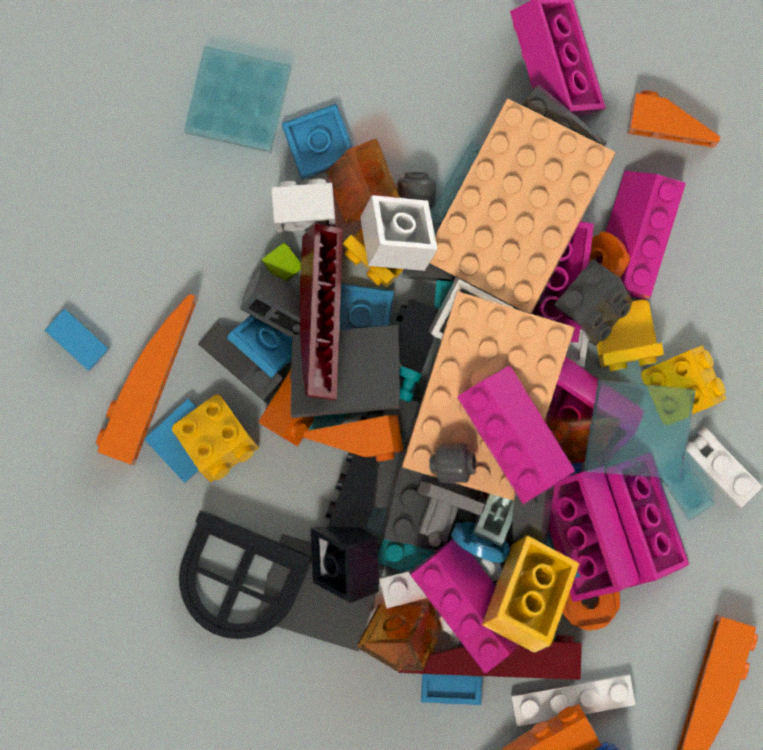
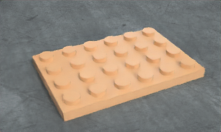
(520, 206)
(475, 345)

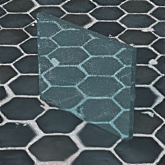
(639, 429)

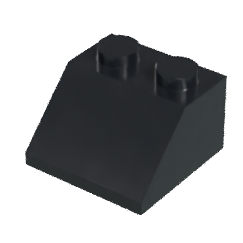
(345, 561)

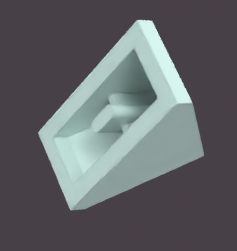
(495, 519)

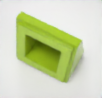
(282, 262)

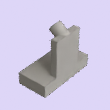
(442, 511)

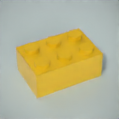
(530, 594)

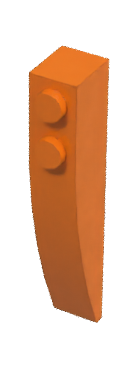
(141, 393)
(717, 682)
(563, 732)

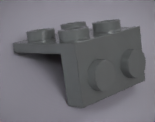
(595, 302)

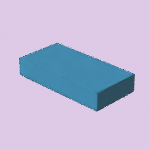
(77, 339)
(451, 689)

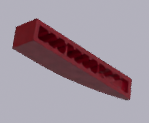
(320, 309)
(555, 661)

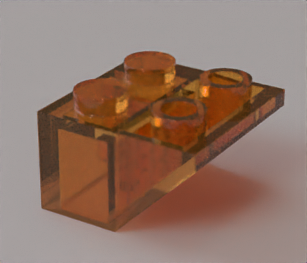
(358, 176)

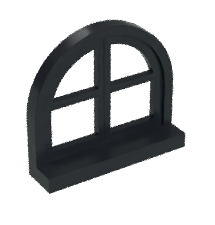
(253, 544)

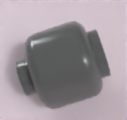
(417, 187)
(453, 463)

